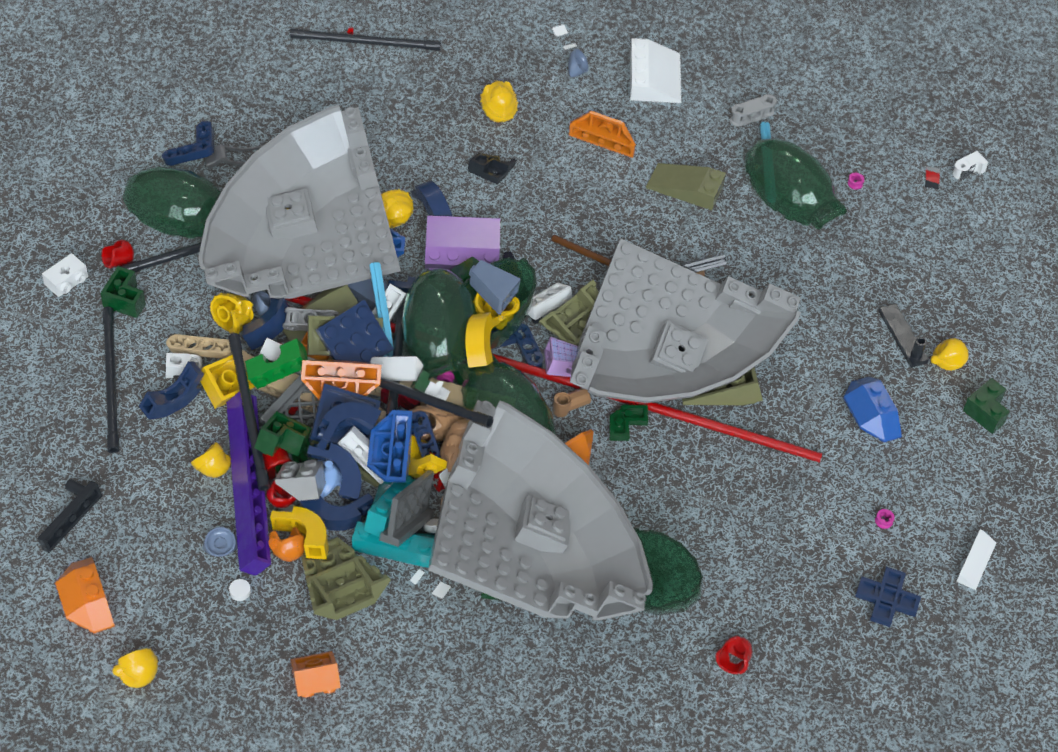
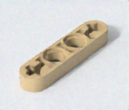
(180, 343)

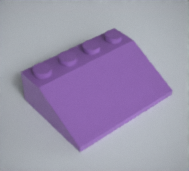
(459, 238)

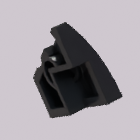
(488, 167)

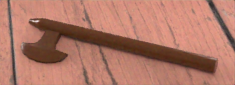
(581, 250)

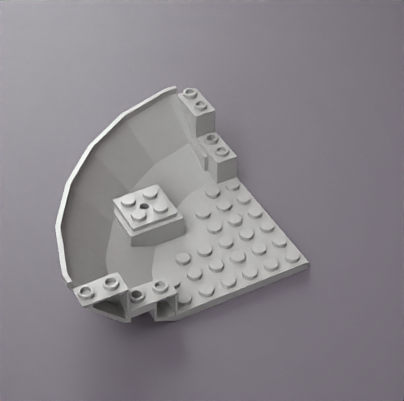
(333, 220)
(654, 308)
(536, 524)

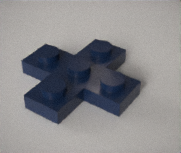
(888, 596)

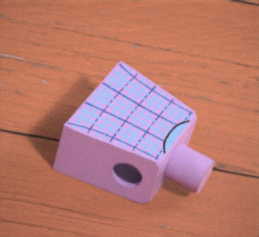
(559, 357)

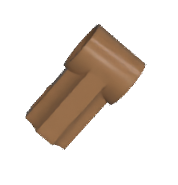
(569, 401)

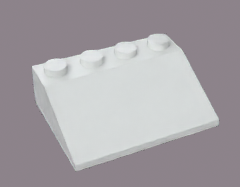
(654, 72)

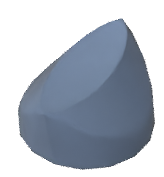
(577, 63)
(261, 302)
(220, 542)

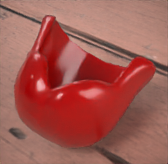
(117, 254)
(279, 457)
(279, 497)
(738, 647)

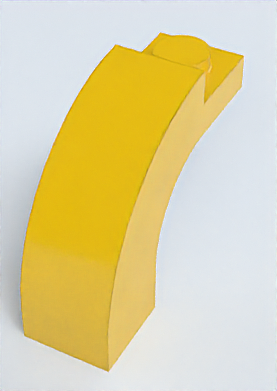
(478, 339)
(420, 465)
(309, 524)

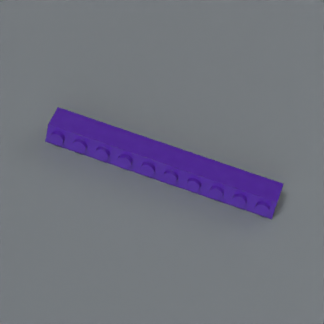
(248, 499)

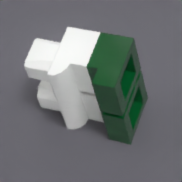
(424, 385)

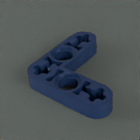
(195, 150)
(528, 339)
(420, 430)

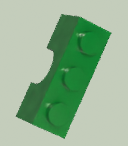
(263, 372)

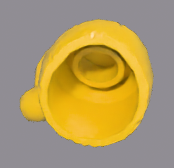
(950, 354)
(213, 462)
(137, 668)

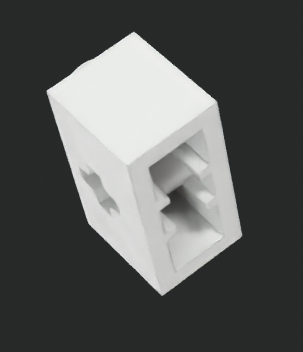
(65, 275)

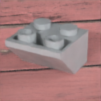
(302, 480)

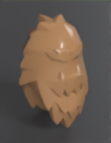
(439, 419)
(450, 446)

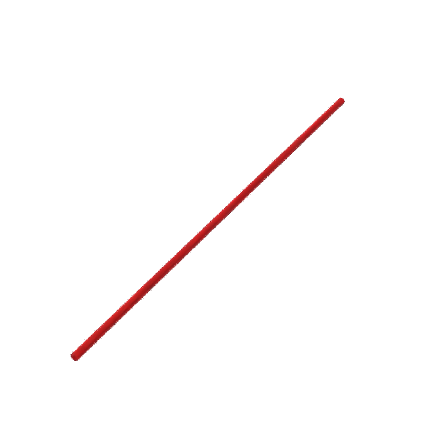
(655, 407)

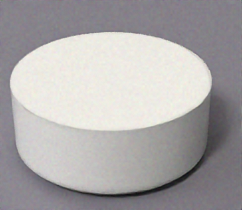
(431, 526)
(240, 589)

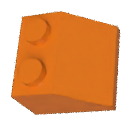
(315, 674)

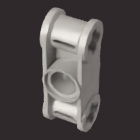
(753, 110)
(297, 318)

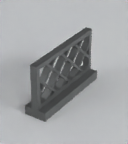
(287, 400)
(409, 511)

